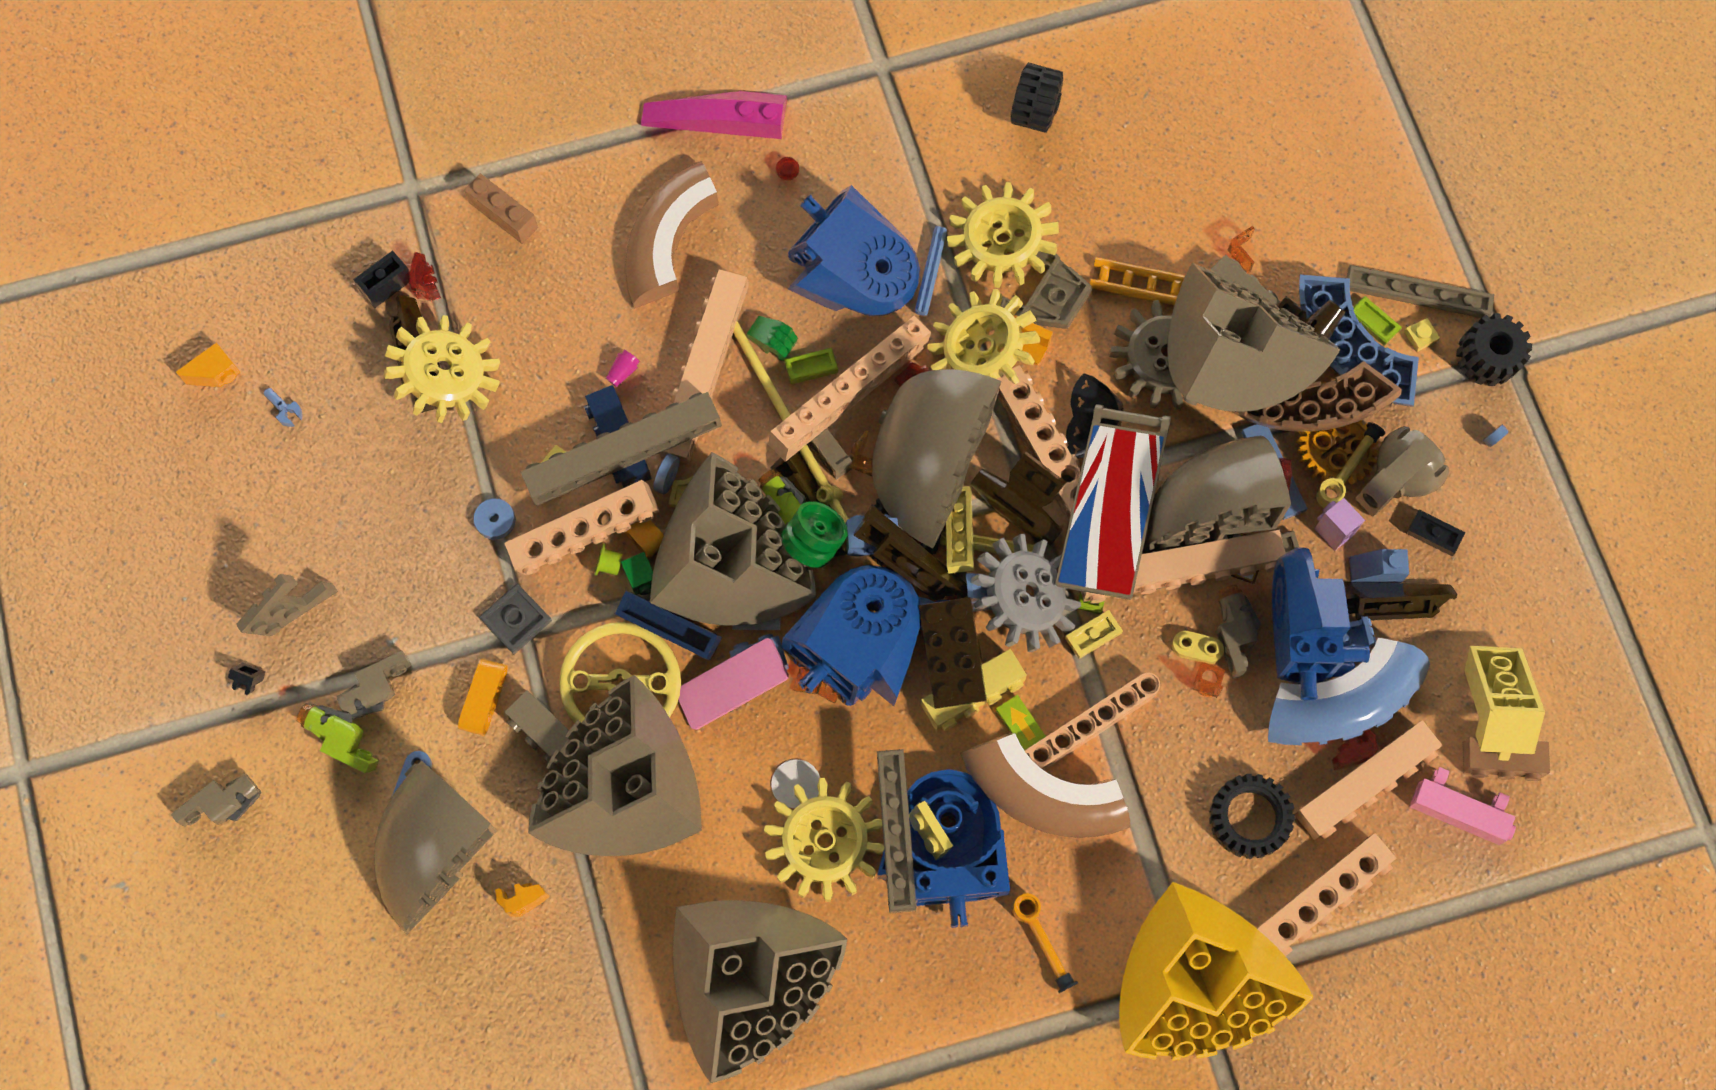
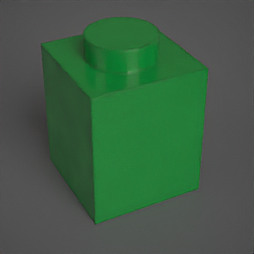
(638, 573)

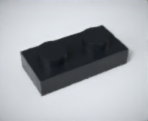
(1435, 532)

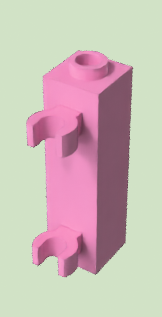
(1462, 811)

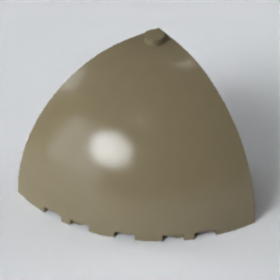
(1238, 347)
(929, 445)
(1219, 494)
(727, 554)
(619, 781)
(424, 844)
(748, 978)

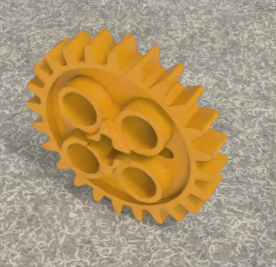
(1331, 438)

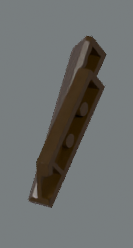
(800, 476)
(908, 557)
(1396, 600)

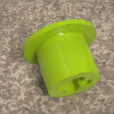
(608, 561)

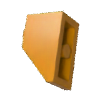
(209, 369)

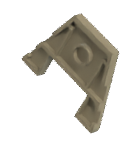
(1057, 295)
(280, 609)

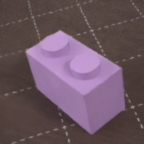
(1338, 523)

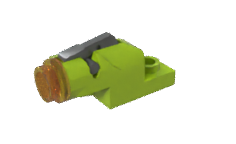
(782, 492)
(339, 735)

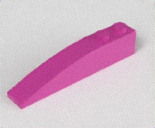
(721, 113)

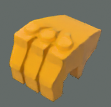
(525, 899)

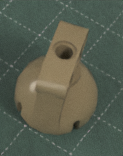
(1404, 468)

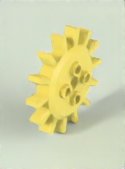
(1014, 217)
(974, 328)
(446, 387)
(832, 814)

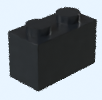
(383, 279)

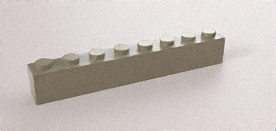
(621, 448)

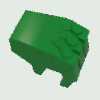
(773, 336)

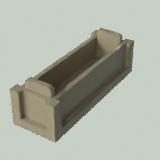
(831, 454)

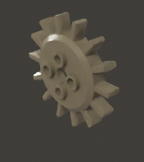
(1143, 356)

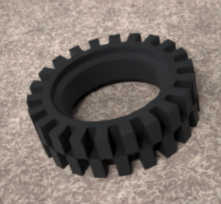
(1273, 794)

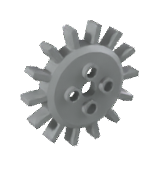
(1006, 588)

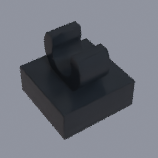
(246, 675)

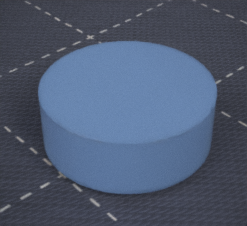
(1496, 436)

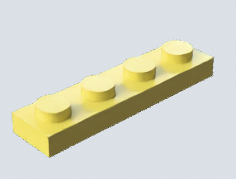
(960, 534)

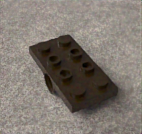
(953, 653)

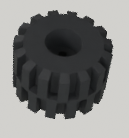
(1037, 97)
(1494, 349)

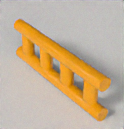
(1129, 271)

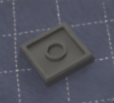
(515, 618)

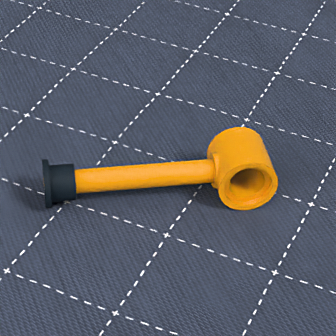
(1063, 979)

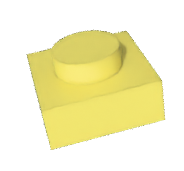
(1422, 334)

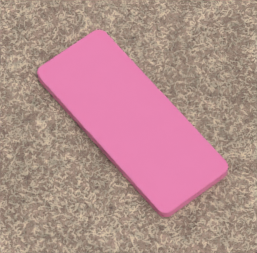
(732, 683)

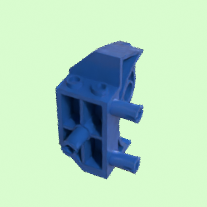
(843, 253)
(1310, 624)
(854, 646)
(977, 861)

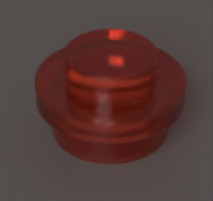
(787, 168)

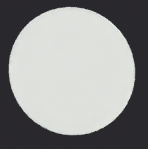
(791, 774)

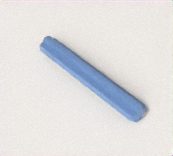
(930, 271)

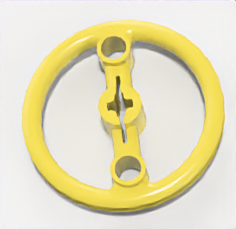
(568, 674)

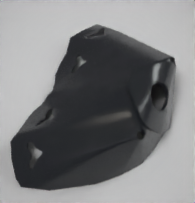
(1082, 416)

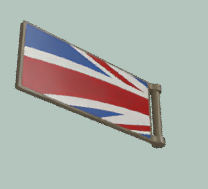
(1112, 505)

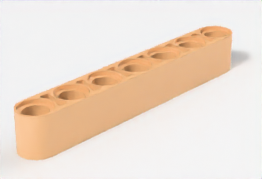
(1093, 721)

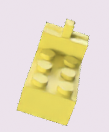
(1504, 700)

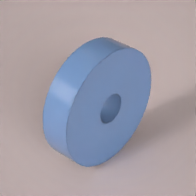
(666, 473)
(497, 529)

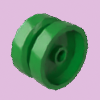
(814, 534)

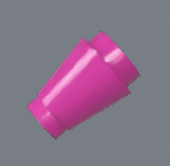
(622, 367)

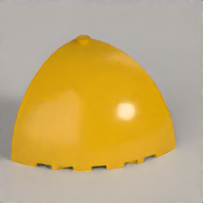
(1203, 980)

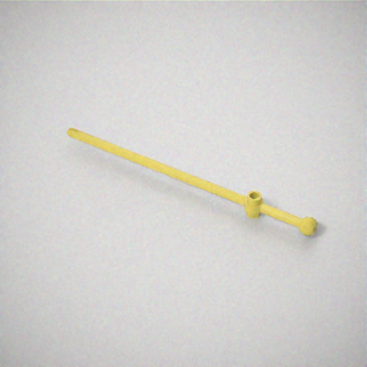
(827, 493)

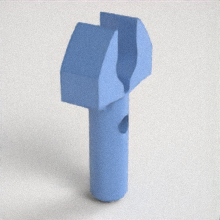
(283, 408)

